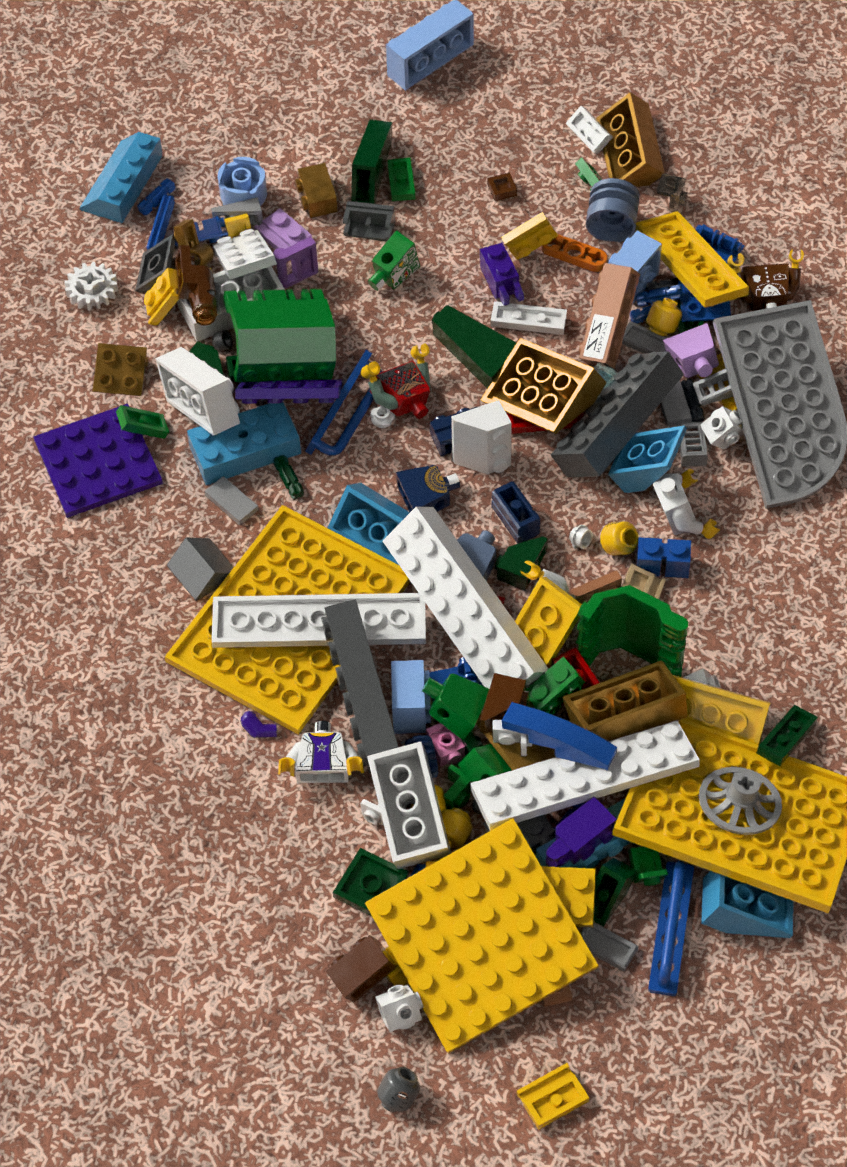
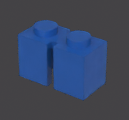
(676, 552)

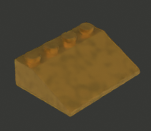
(544, 386)

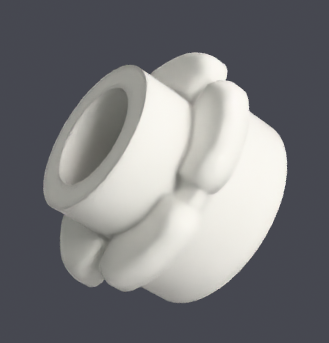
(382, 421)
(581, 537)

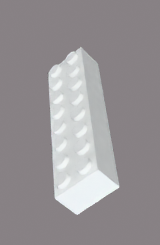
(462, 599)

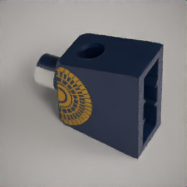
(426, 487)

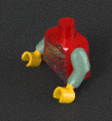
(402, 387)

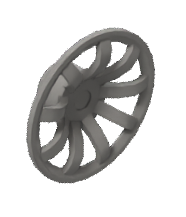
(742, 794)

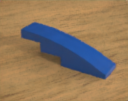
(567, 739)

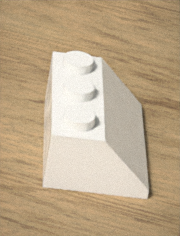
(482, 438)

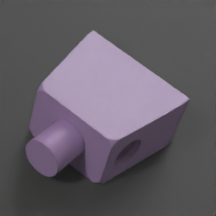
(693, 351)

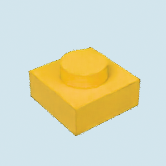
(237, 224)

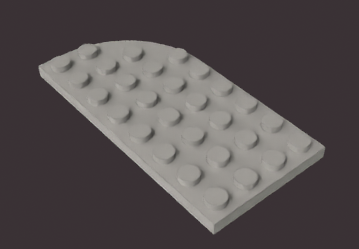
(784, 399)

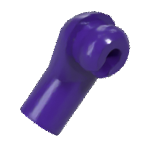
(255, 727)

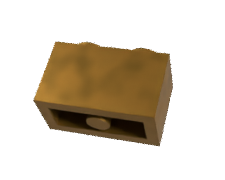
(317, 190)

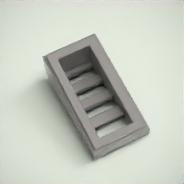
(248, 206)
(714, 396)
(693, 458)

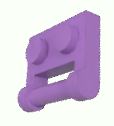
(303, 261)

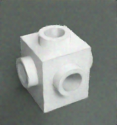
(723, 427)
(399, 1007)

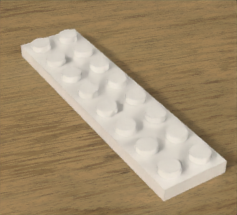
(298, 622)
(565, 783)

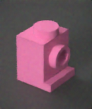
(446, 753)

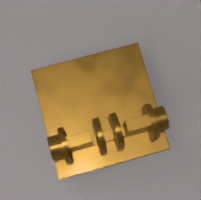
(120, 369)

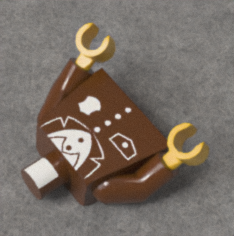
(769, 284)

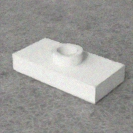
(589, 130)

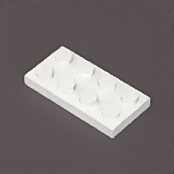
(243, 253)

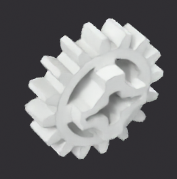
(91, 286)

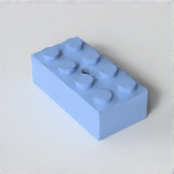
(430, 44)

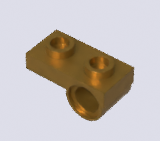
(186, 235)

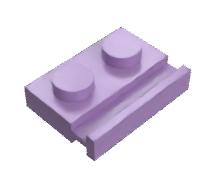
(281, 230)

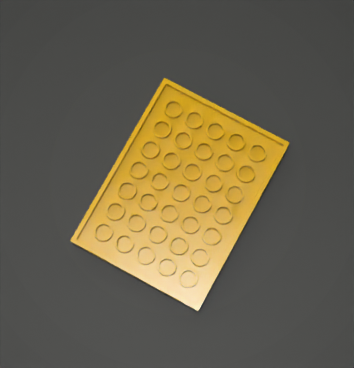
(285, 559)
(792, 859)

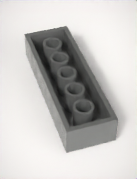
(617, 414)
(359, 678)

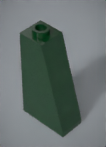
(370, 161)
(472, 343)

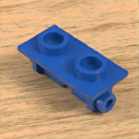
(211, 229)

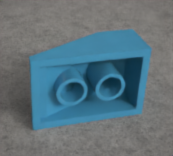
(646, 458)
(744, 908)

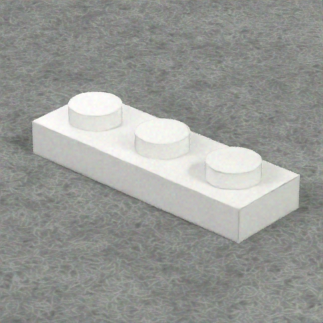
(529, 318)

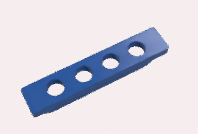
(316, 442)
(663, 980)

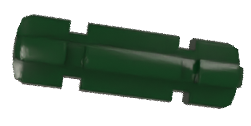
(288, 477)

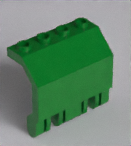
(282, 335)
(634, 623)

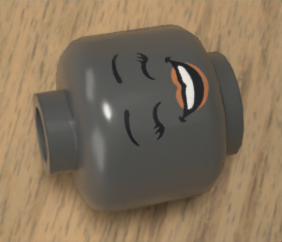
(398, 1089)

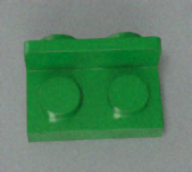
(555, 683)

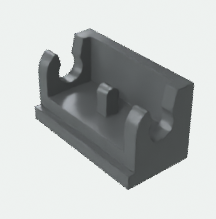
(369, 221)

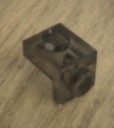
(675, 189)

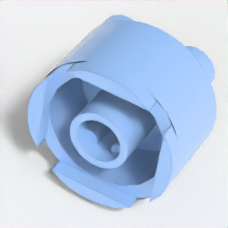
(242, 181)

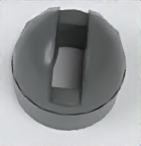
(222, 340)

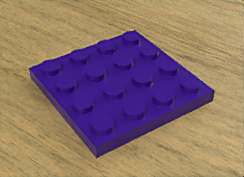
(299, 390)
(96, 462)

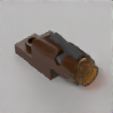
(198, 286)

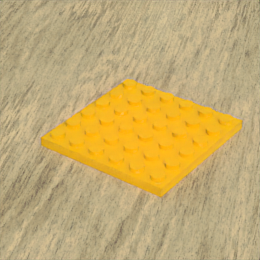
(481, 935)

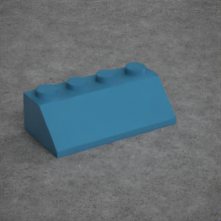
(124, 177)
(367, 518)

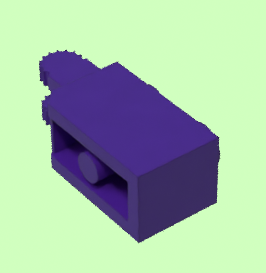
(500, 273)
(581, 834)

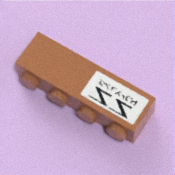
(609, 315)

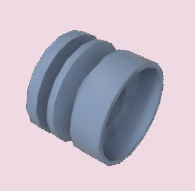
(612, 210)

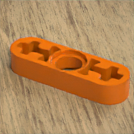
(570, 244)

